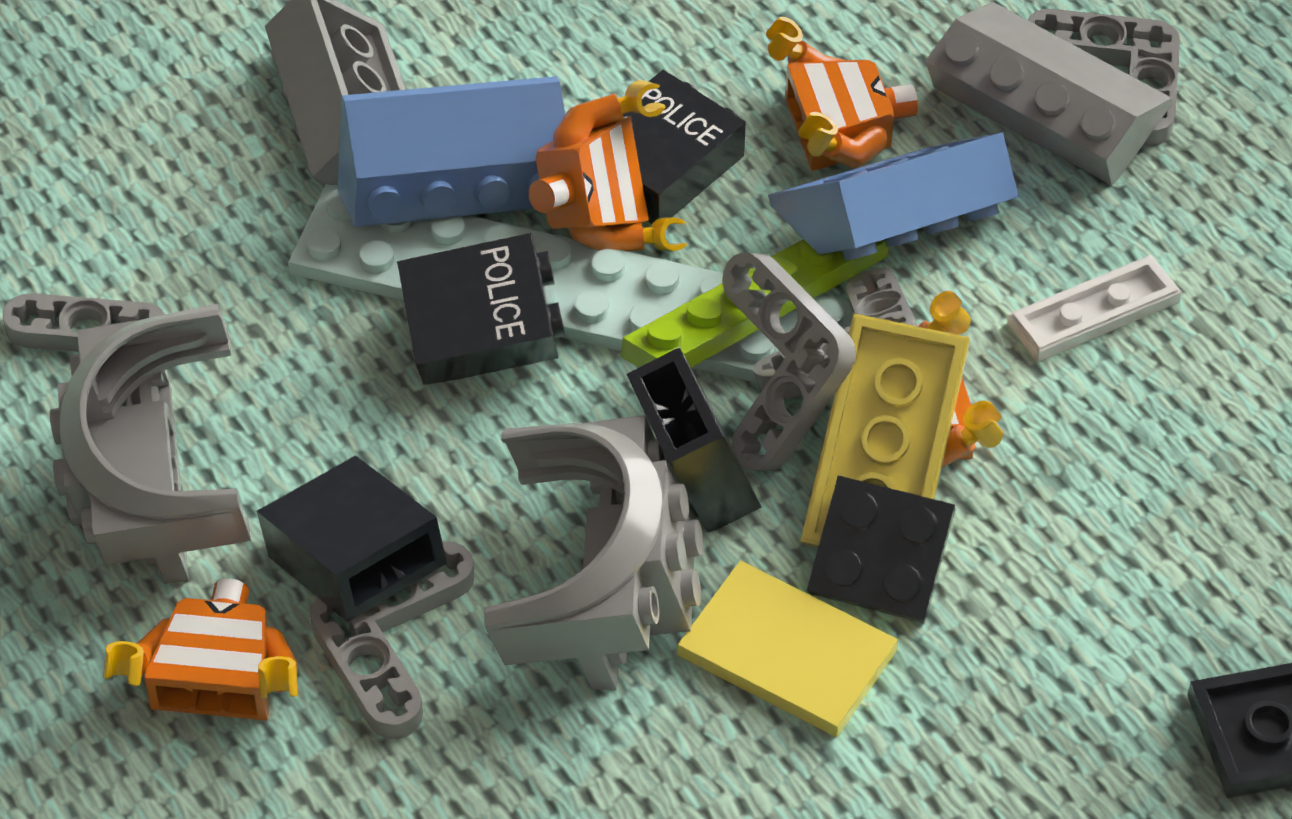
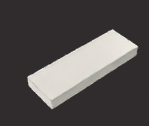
(1094, 308)

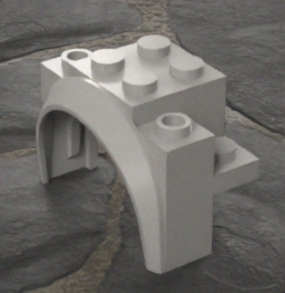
(124, 459)
(636, 551)

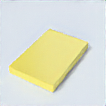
(788, 648)

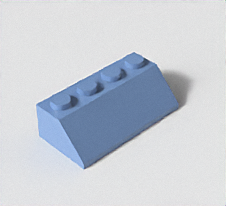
(444, 149)
(900, 196)

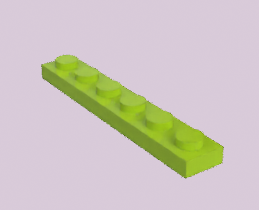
(715, 322)

